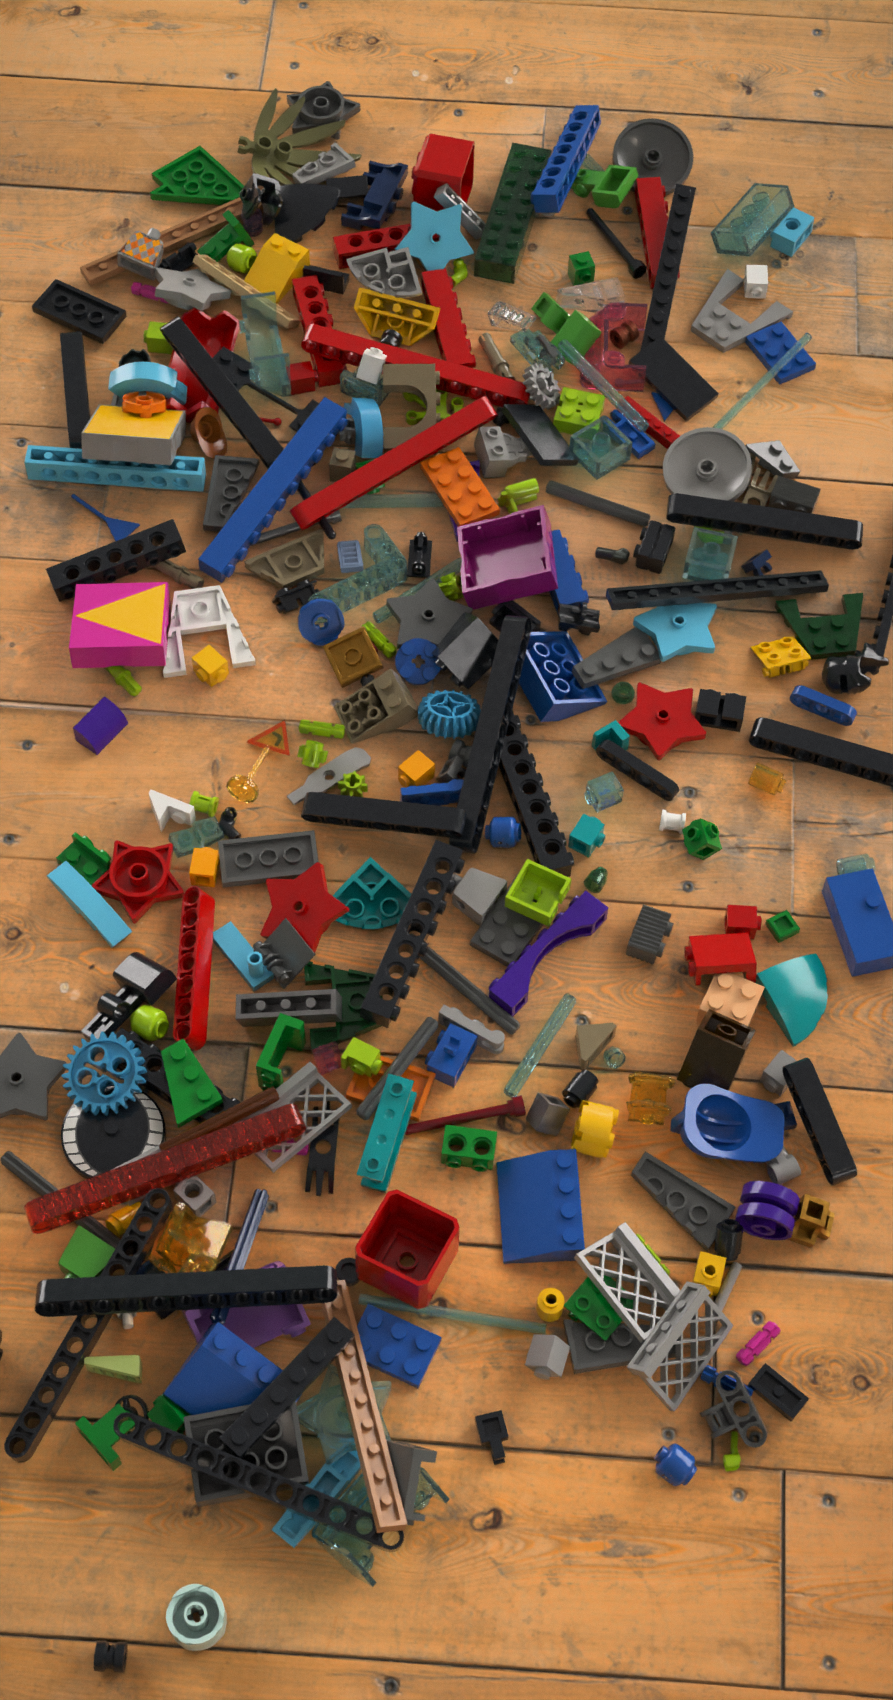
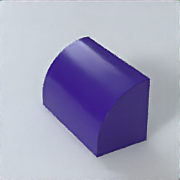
(100, 726)

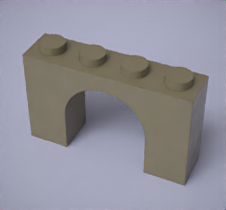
(414, 379)

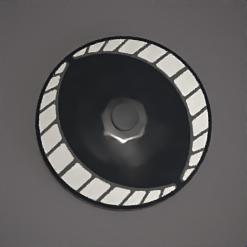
(105, 1142)

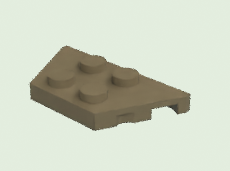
(291, 562)

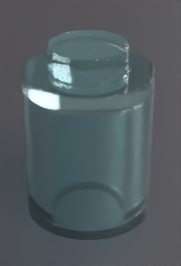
(855, 864)

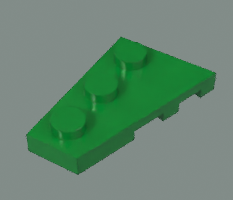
(188, 1084)

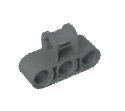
(727, 1416)

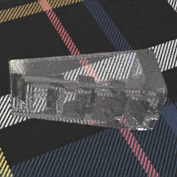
(509, 317)

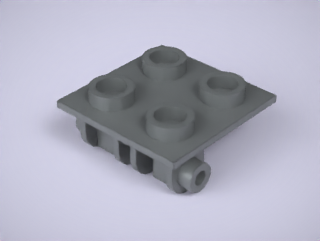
(284, 953)

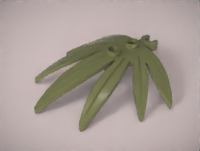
(274, 153)

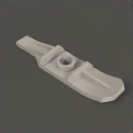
(345, 763)

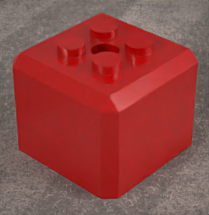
(443, 162)
(410, 1229)

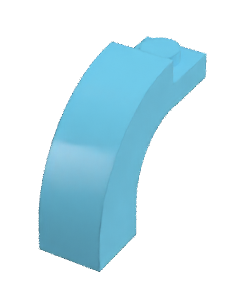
(147, 377)

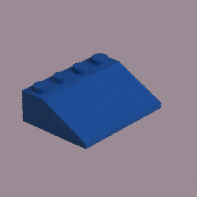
(549, 679)
(540, 1207)
(220, 1374)

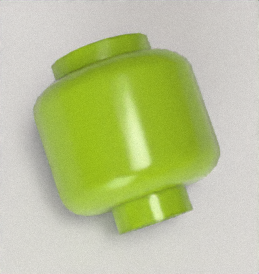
(241, 258)
(149, 1022)

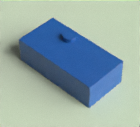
(860, 921)

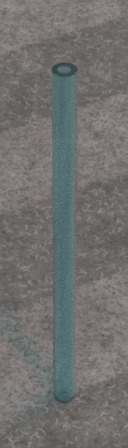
(764, 380)
(454, 1314)

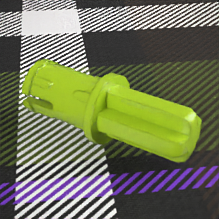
(124, 678)

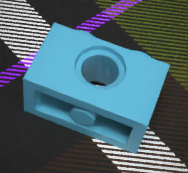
(792, 232)

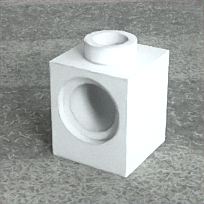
(755, 281)
(371, 365)

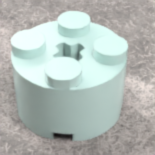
(180, 1614)

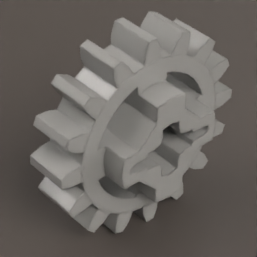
(541, 386)

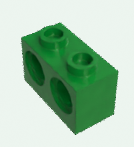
(470, 1140)

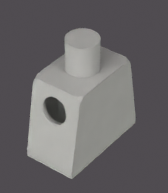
(477, 894)

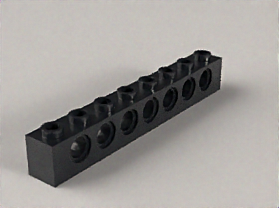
(539, 802)
(384, 1011)

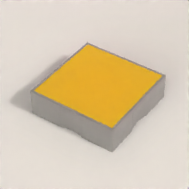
(127, 437)

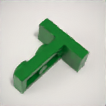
(230, 235)

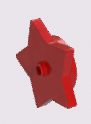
(662, 719)
(139, 878)
(304, 904)

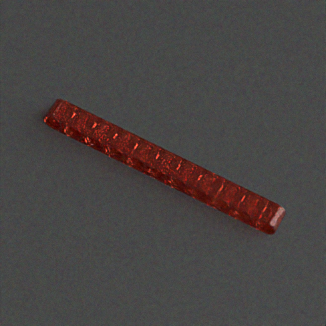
(164, 1168)

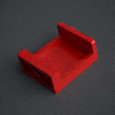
(720, 955)

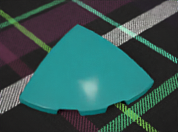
(372, 898)
(795, 995)

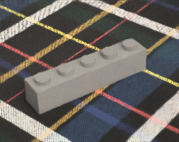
(469, 218)

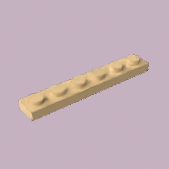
(240, 287)

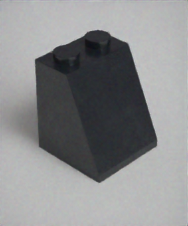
(466, 651)

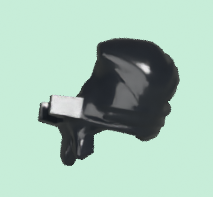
(848, 672)

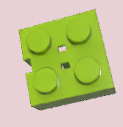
(589, 410)
(529, 885)

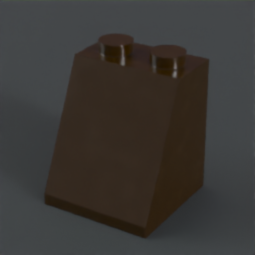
(716, 1051)

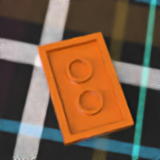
(423, 1080)

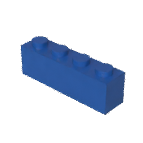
(569, 582)

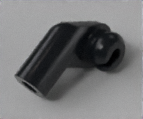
(227, 823)

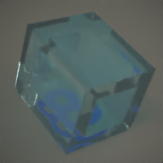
(604, 792)

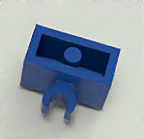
(451, 1054)

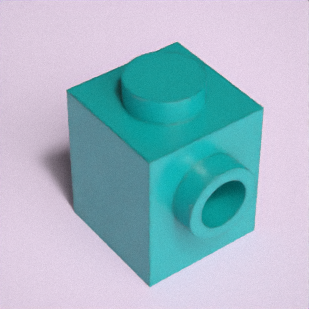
(587, 835)

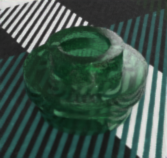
(623, 687)

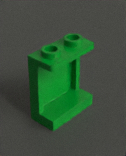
(285, 1033)

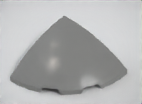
(387, 272)

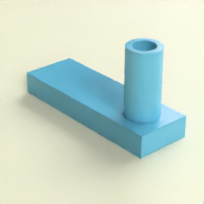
(242, 956)

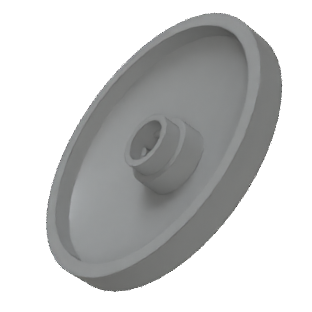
(707, 464)

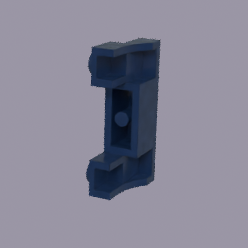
(381, 198)

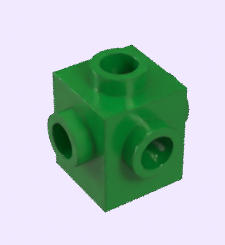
(701, 839)

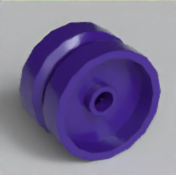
(767, 1210)

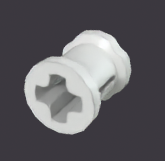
(672, 821)

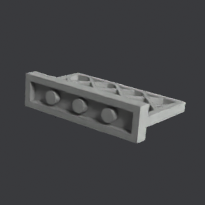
(292, 1091)
(647, 1273)
(670, 1332)

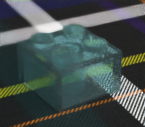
(601, 447)
(709, 555)

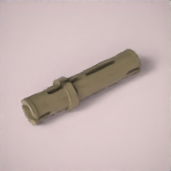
(500, 365)
(180, 574)

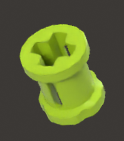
(204, 804)

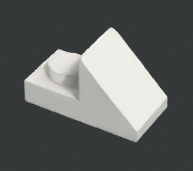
(168, 807)

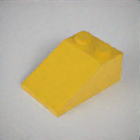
(277, 265)

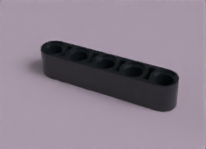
(819, 1121)

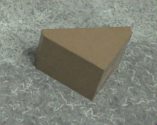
(592, 1040)

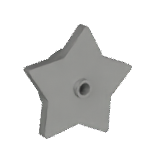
(188, 289)

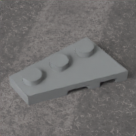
(327, 166)

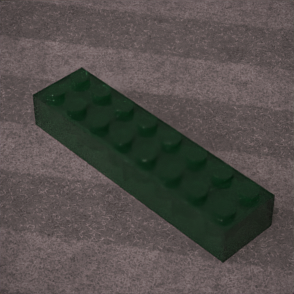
(510, 215)

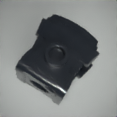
(268, 196)

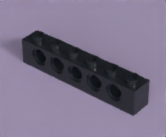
(117, 559)
(157, 1081)

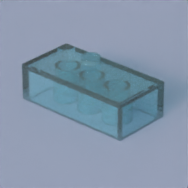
(752, 219)

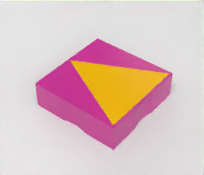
(120, 625)

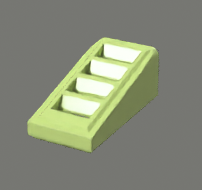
(121, 1367)

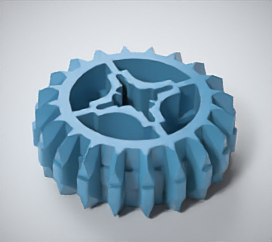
(449, 714)

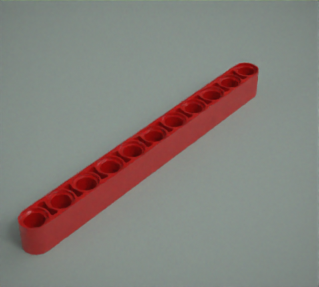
(453, 377)
(393, 463)

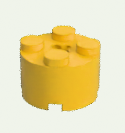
(593, 1129)

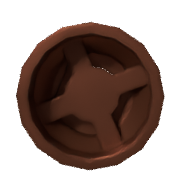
(622, 335)

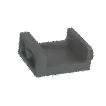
(406, 1465)

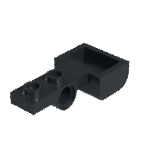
(140, 982)

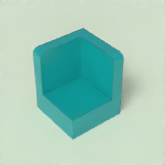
(612, 732)

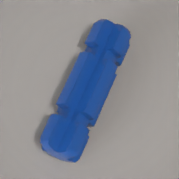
(709, 1375)

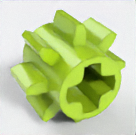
(451, 586)
(312, 753)
(353, 785)

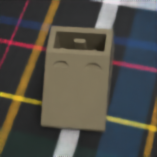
(377, 707)

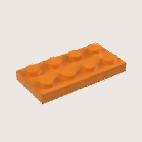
(459, 487)

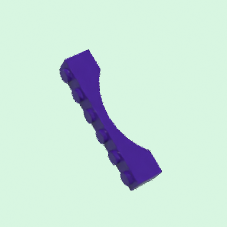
(579, 920)

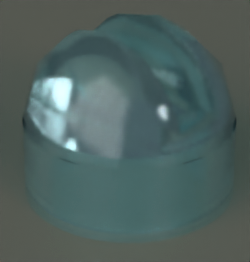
(619, 1057)

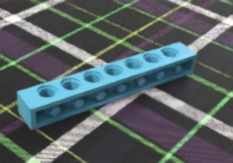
(68, 466)

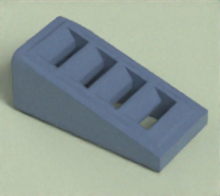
(350, 556)

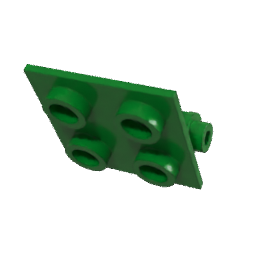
(593, 1308)

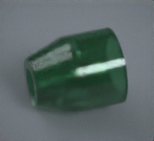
(596, 879)

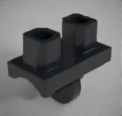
(578, 618)

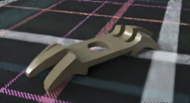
(758, 492)

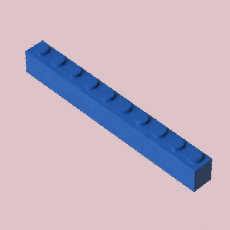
(272, 490)

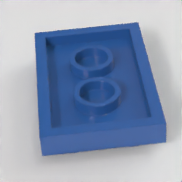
(772, 344)
(396, 1345)

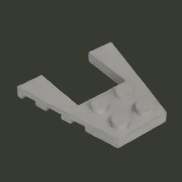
(723, 327)

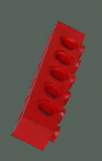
(368, 241)
(313, 310)

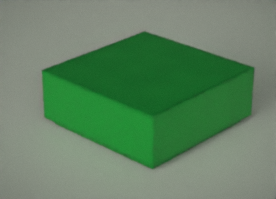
(782, 926)

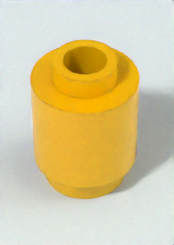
(552, 1311)

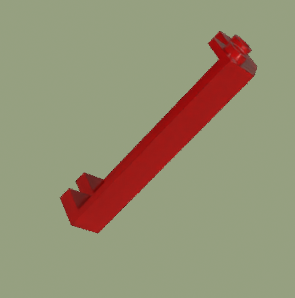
(213, 335)

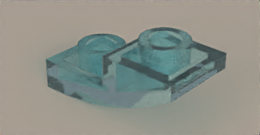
(202, 834)

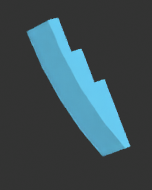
(89, 904)
(331, 1481)

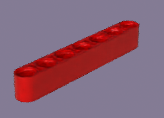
(194, 968)

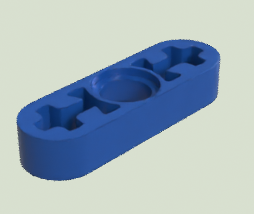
(811, 701)

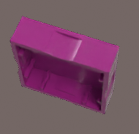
(507, 558)

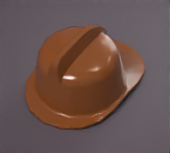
(208, 432)

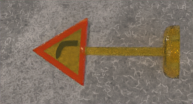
(273, 739)

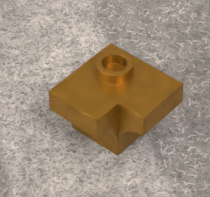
(812, 1221)

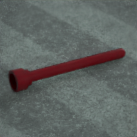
(512, 1107)

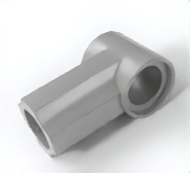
(783, 1168)

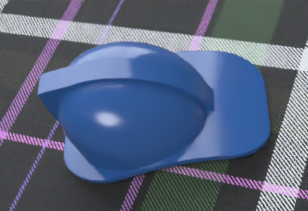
(729, 1125)

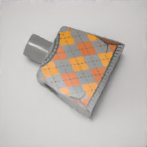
(142, 253)

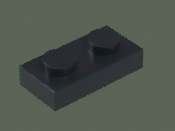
(778, 1392)

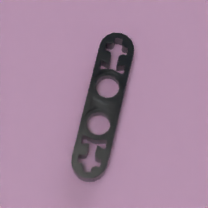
(637, 770)

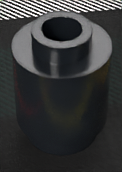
(580, 1088)
(728, 1239)

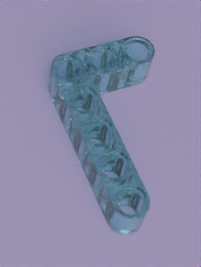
(373, 581)

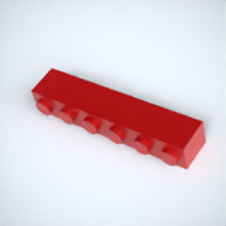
(653, 221)
(449, 329)

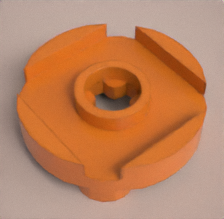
(144, 404)

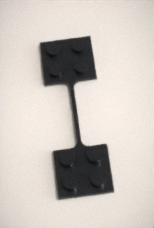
(237, 372)

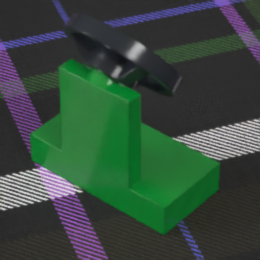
(102, 1434)

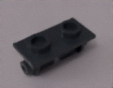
(181, 260)
(419, 556)
(287, 598)

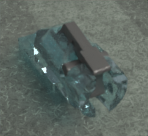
(537, 349)

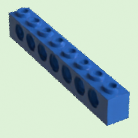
(566, 159)

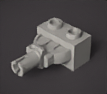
(498, 451)

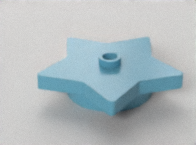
(446, 225)
(679, 628)

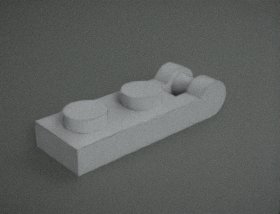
(489, 1040)

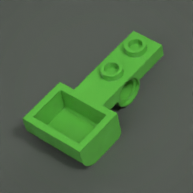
(606, 186)
(575, 328)

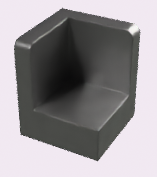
(547, 1114)

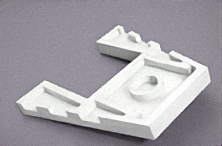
(198, 612)

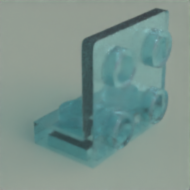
(359, 388)

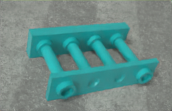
(387, 1133)

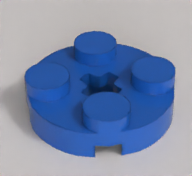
(313, 632)
(408, 670)

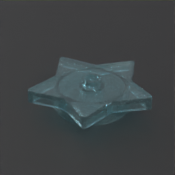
(329, 1418)

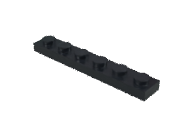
(286, 1388)

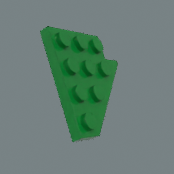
(195, 179)

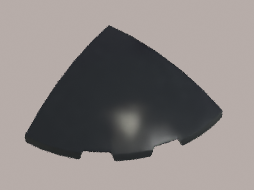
(304, 209)

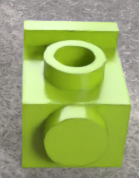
(361, 1058)

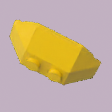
(385, 312)

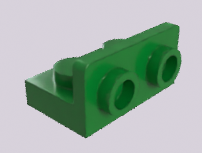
(85, 858)

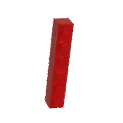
(656, 429)

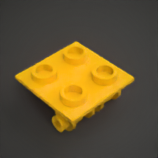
(781, 656)

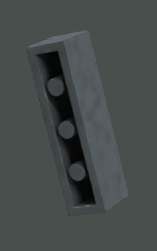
(308, 1006)

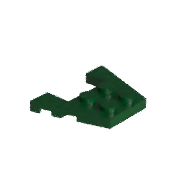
(825, 635)
(353, 988)

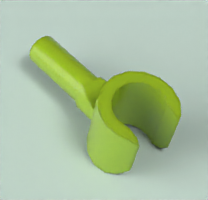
(732, 1461)

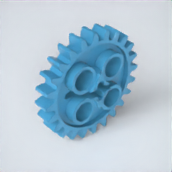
(92, 1094)

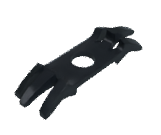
(322, 1162)

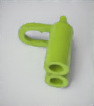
(518, 494)

